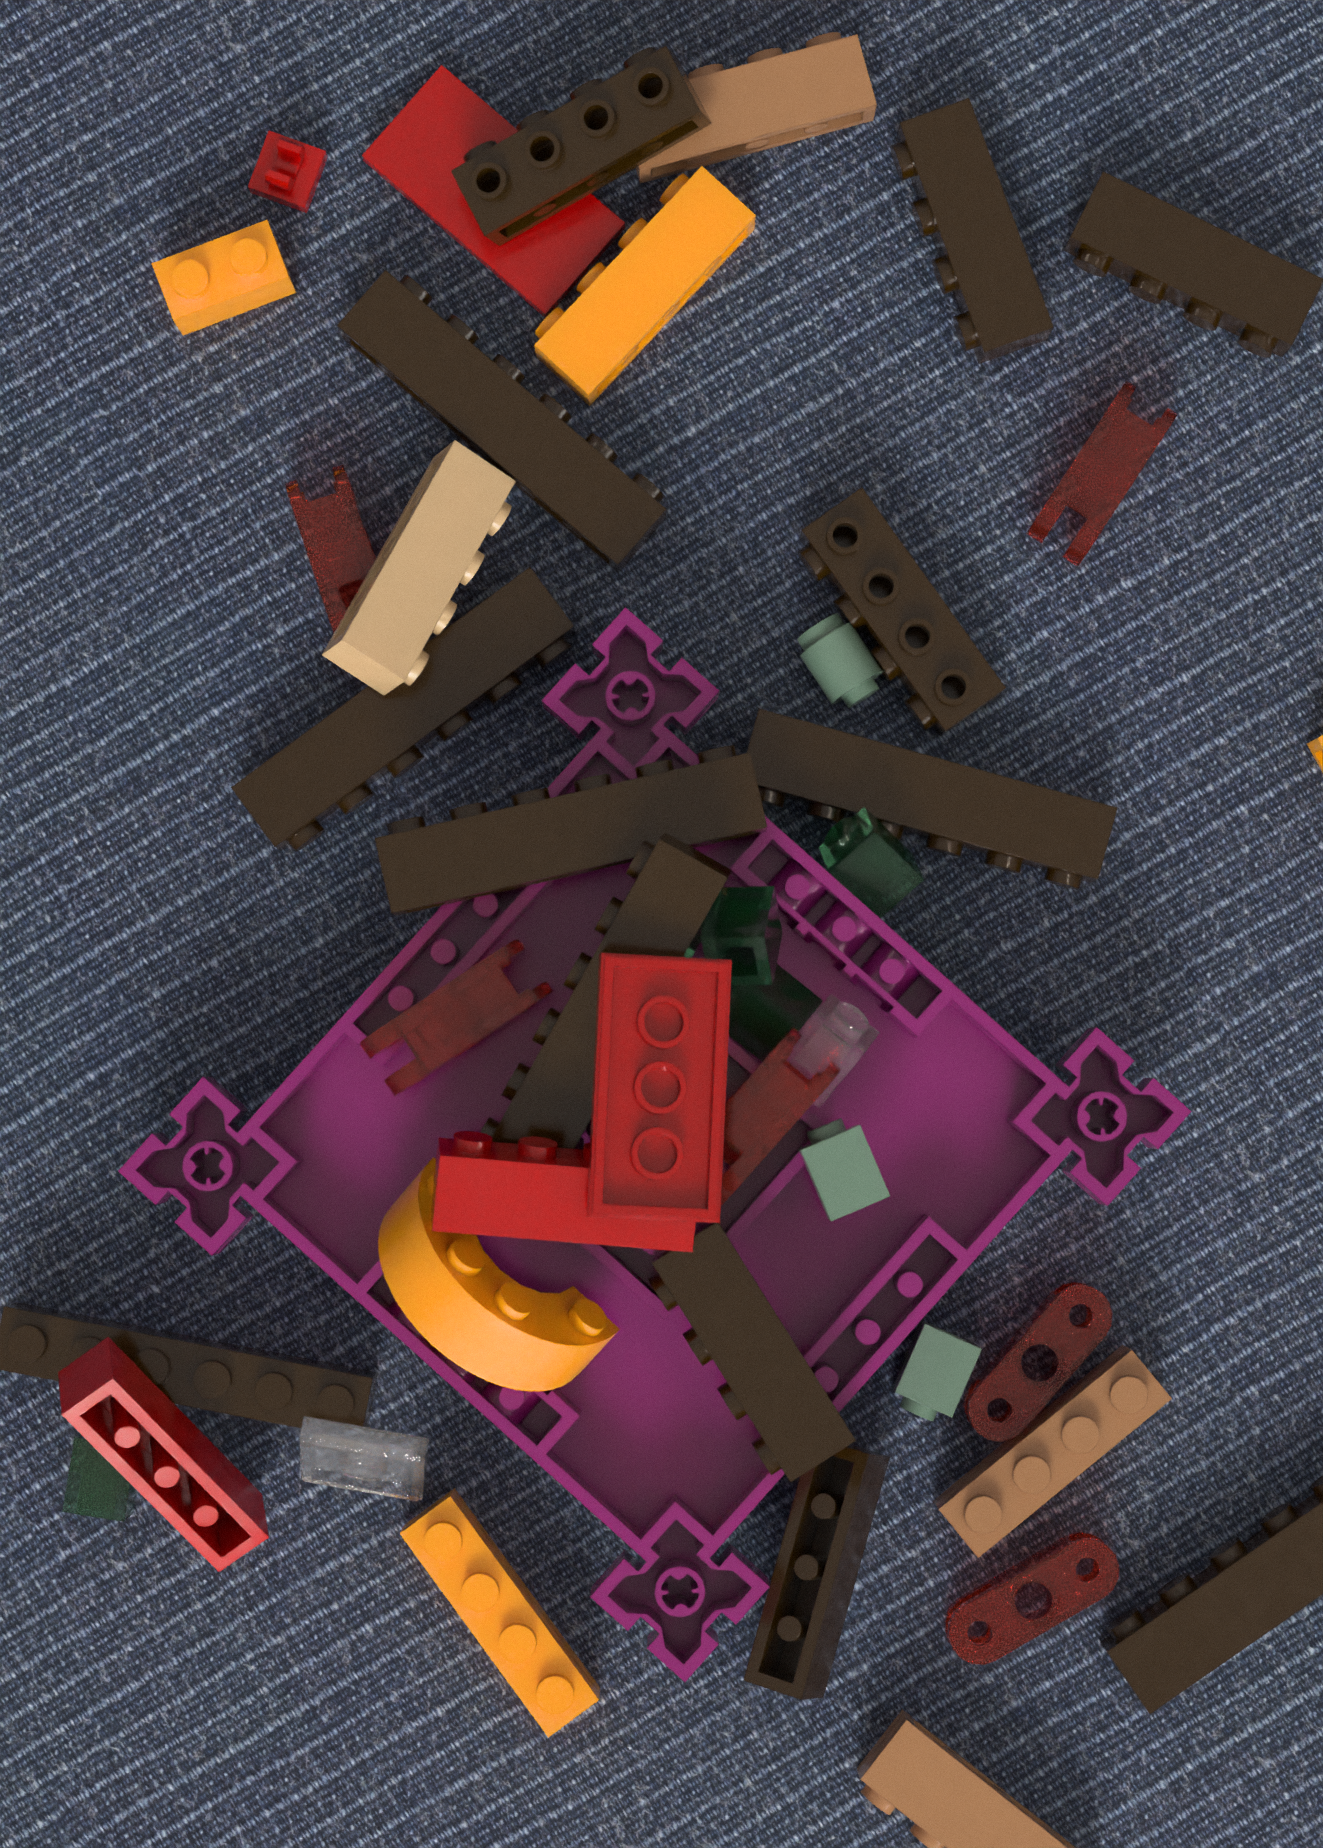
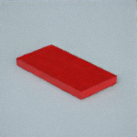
(430, 142)
(659, 1088)

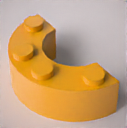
(479, 1311)

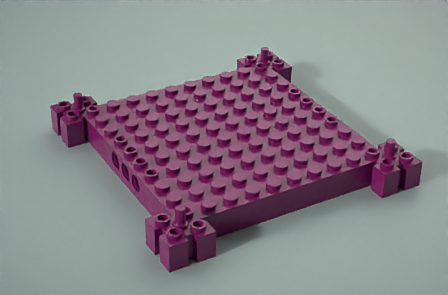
(642, 1434)

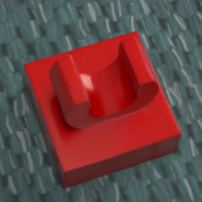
(287, 171)

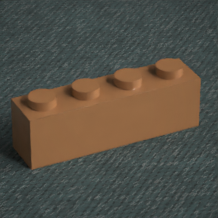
(772, 103)
(1052, 1450)
(946, 1794)

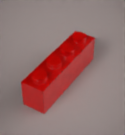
(534, 1195)
(162, 1454)

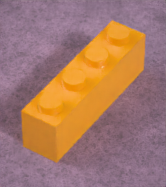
(644, 285)
(501, 1612)

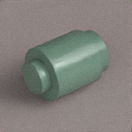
(840, 661)

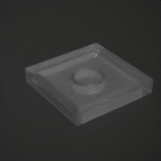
(363, 1459)

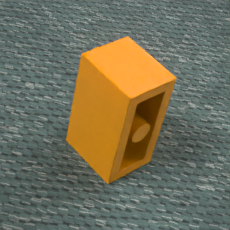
(223, 277)

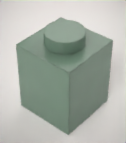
(842, 1169)
(934, 1371)

